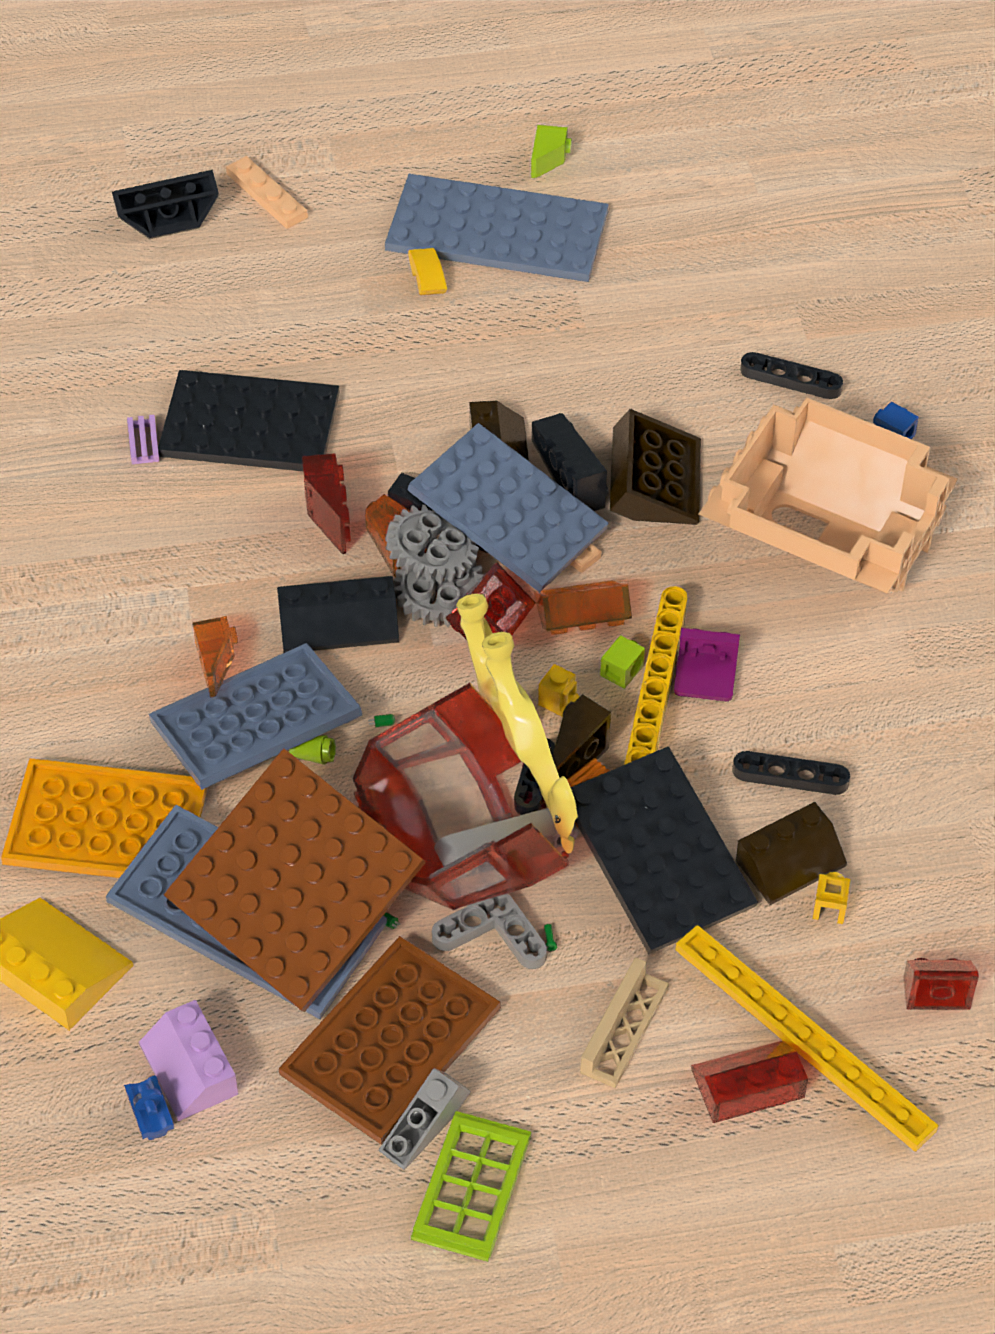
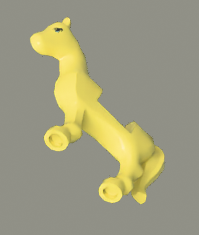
(519, 718)

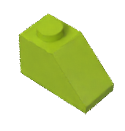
(549, 149)

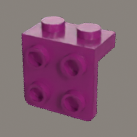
(706, 664)

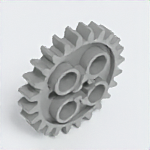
(417, 531)
(418, 595)

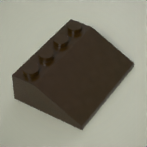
(654, 471)

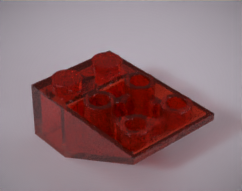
(325, 497)

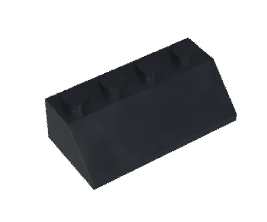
(338, 614)

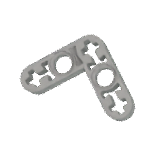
(500, 921)

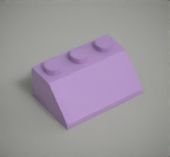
(188, 1061)

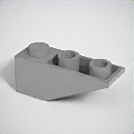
(424, 1118)

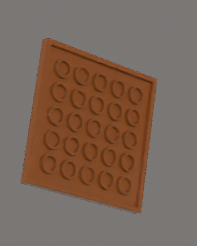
(294, 879)

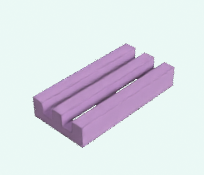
(141, 423)

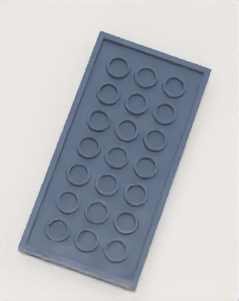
(498, 227)
(158, 866)

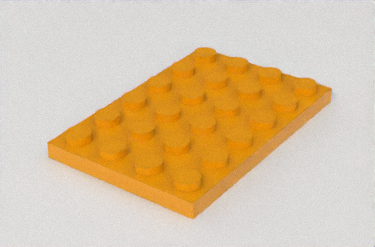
(91, 815)

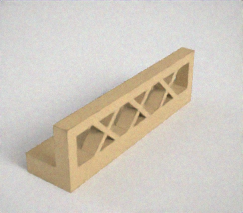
(615, 1015)

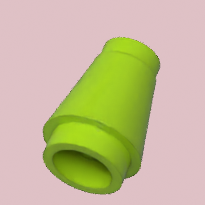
(317, 750)

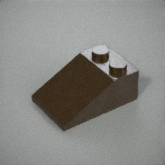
(581, 736)

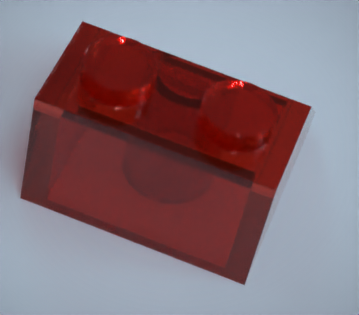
(939, 984)

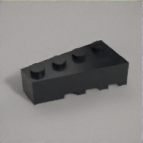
(570, 460)

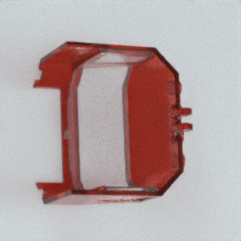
(441, 778)

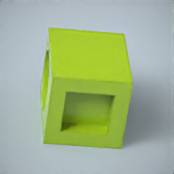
(622, 661)

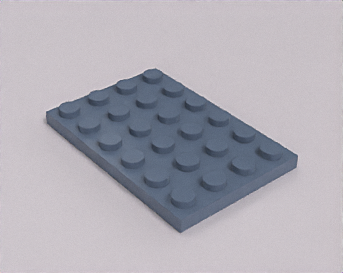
(508, 507)
(255, 715)

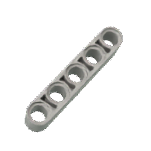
(461, 843)

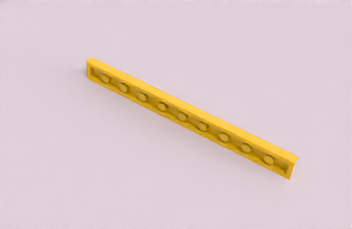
(807, 1038)

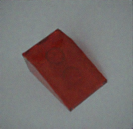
(505, 598)

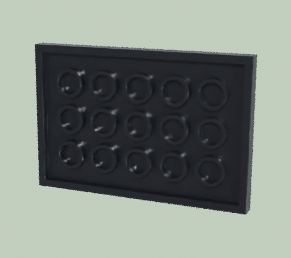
(247, 420)
(660, 850)

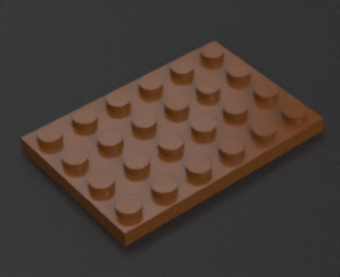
(388, 1038)

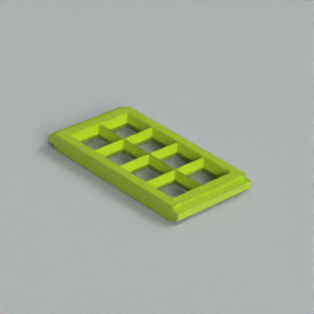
(453, 1240)

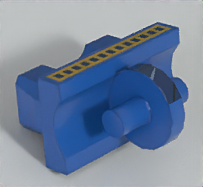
(149, 1108)

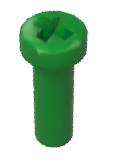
(550, 944)

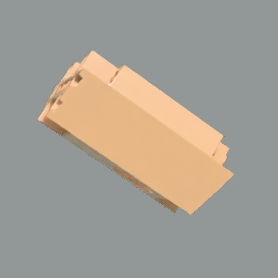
(845, 473)

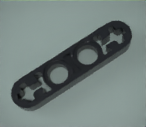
(790, 378)
(791, 768)

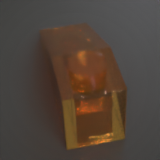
(215, 650)

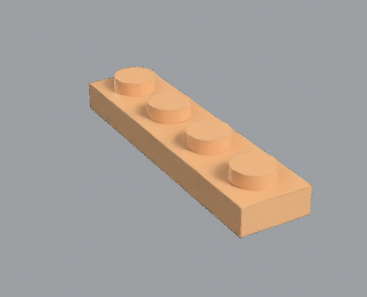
(267, 192)

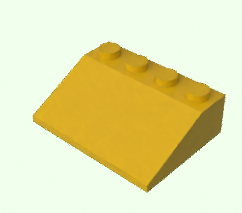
(56, 962)

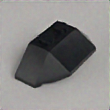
(168, 204)

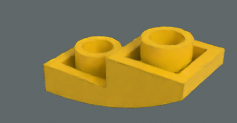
(428, 271)

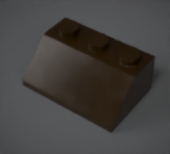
(501, 422)
(791, 853)

